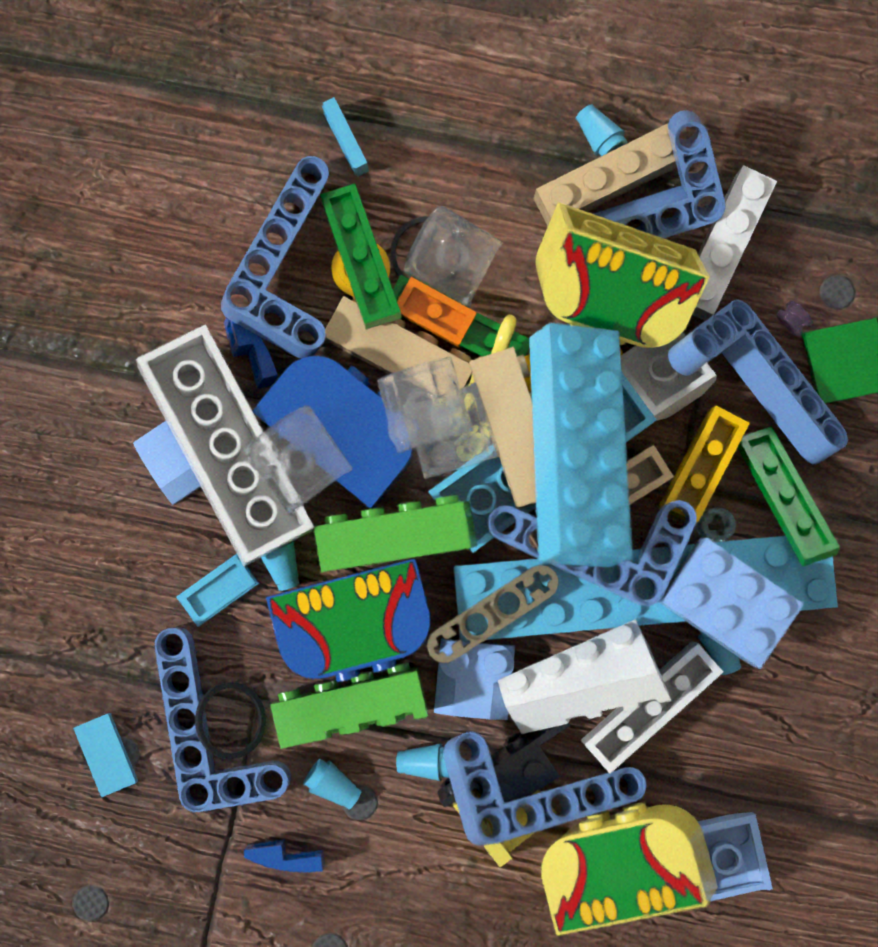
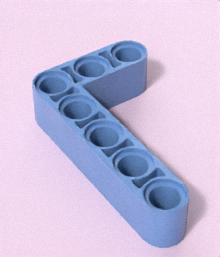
(684, 197)
(270, 257)
(768, 374)
(628, 572)
(181, 737)
(536, 806)

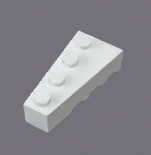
(585, 681)

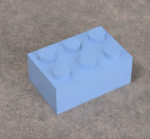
(730, 602)

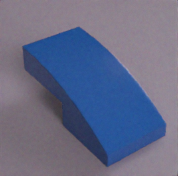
(247, 343)
(273, 855)

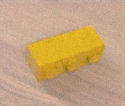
(705, 461)

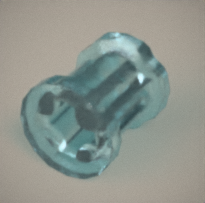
(724, 532)

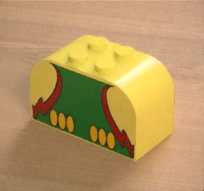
(618, 278)
(627, 868)

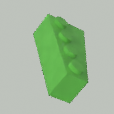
(396, 535)
(349, 706)

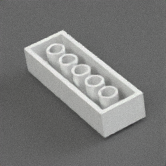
(213, 431)

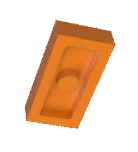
(435, 311)

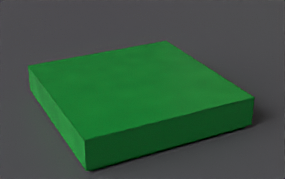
(843, 360)

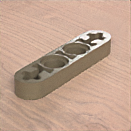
(495, 618)

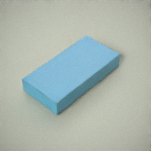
(345, 137)
(217, 590)
(105, 754)

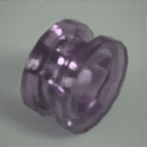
(794, 318)

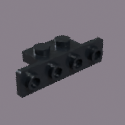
(518, 766)

